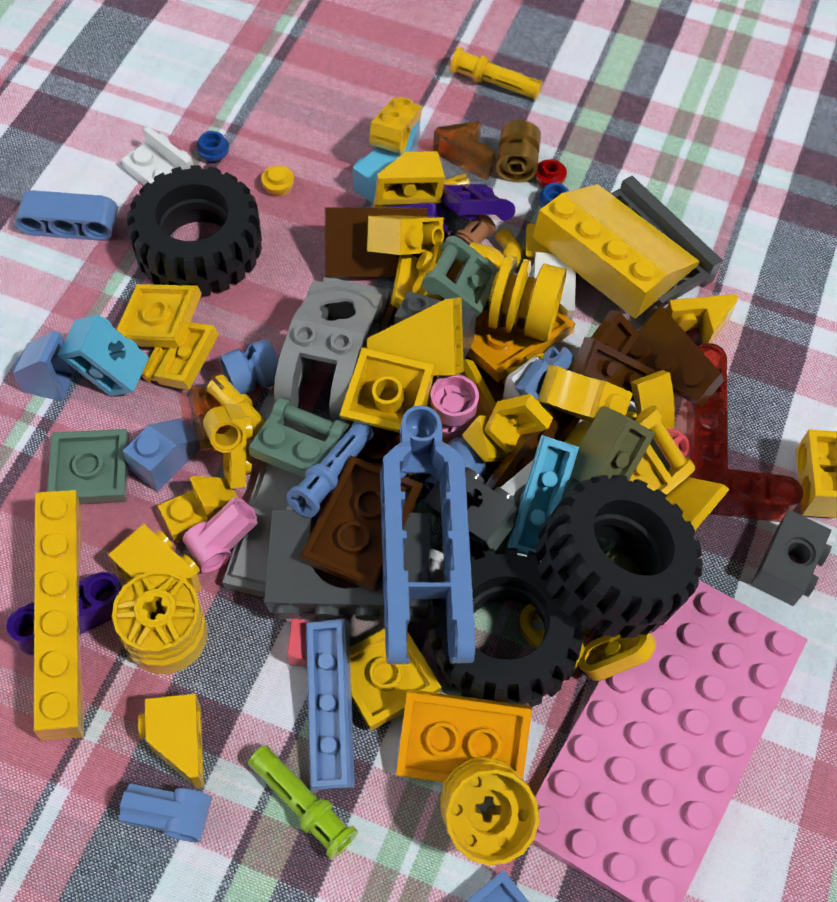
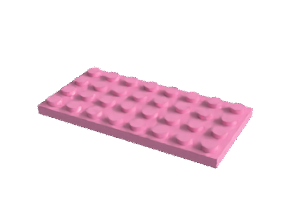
(666, 749)

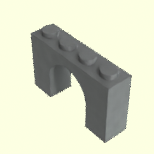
(297, 589)

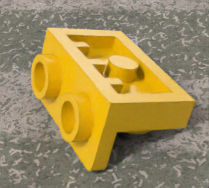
(412, 272)

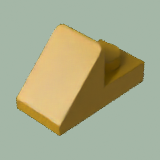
(706, 313)
(196, 506)

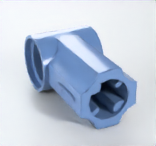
(175, 813)

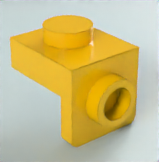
(514, 418)

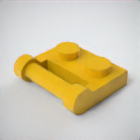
(650, 466)

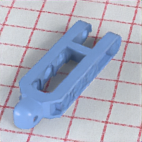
(424, 452)

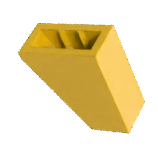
(428, 337)

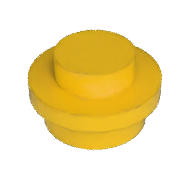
(277, 180)

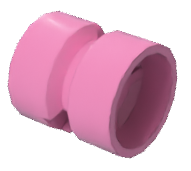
(456, 403)

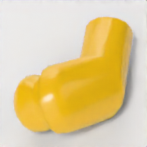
(510, 244)

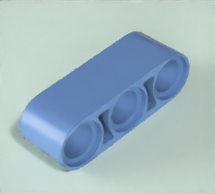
(66, 215)

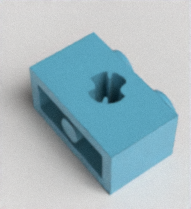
(103, 355)

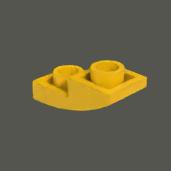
(655, 391)

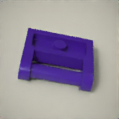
(476, 200)

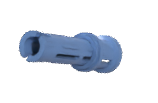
(323, 477)

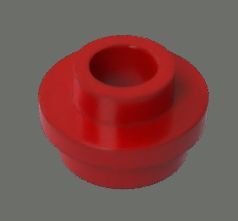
(550, 172)

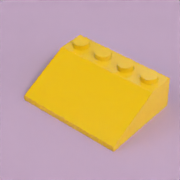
(612, 247)

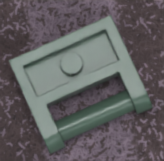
(472, 281)
(291, 448)

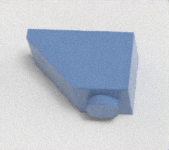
(41, 370)
(161, 451)

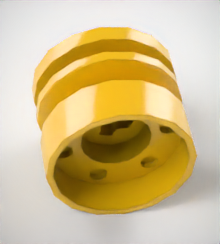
(526, 297)
(172, 638)
(505, 828)

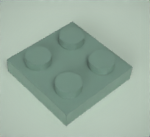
(90, 464)

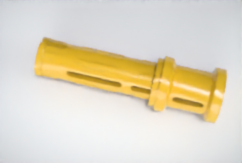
(483, 70)

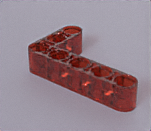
(713, 442)

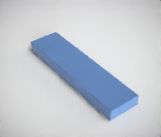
(329, 705)

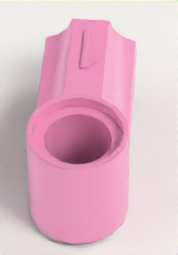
(212, 540)

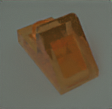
(462, 147)

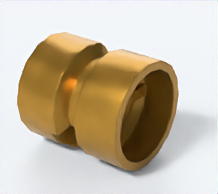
(518, 151)

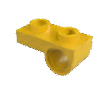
(393, 124)
(231, 443)

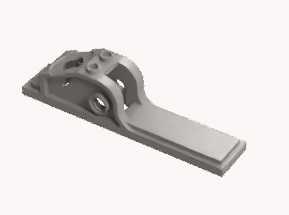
(356, 315)

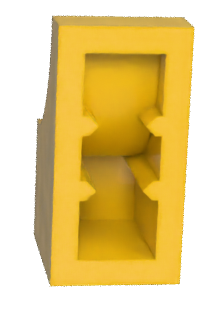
(581, 394)

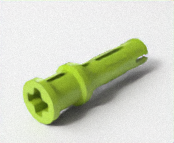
(314, 814)

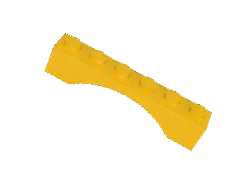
(56, 617)

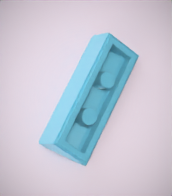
(542, 492)

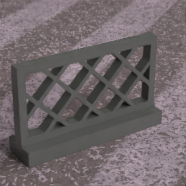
(647, 206)

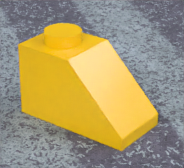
(411, 180)
(175, 734)

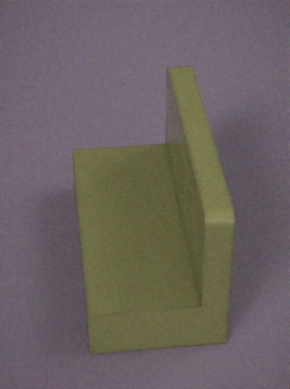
(611, 446)

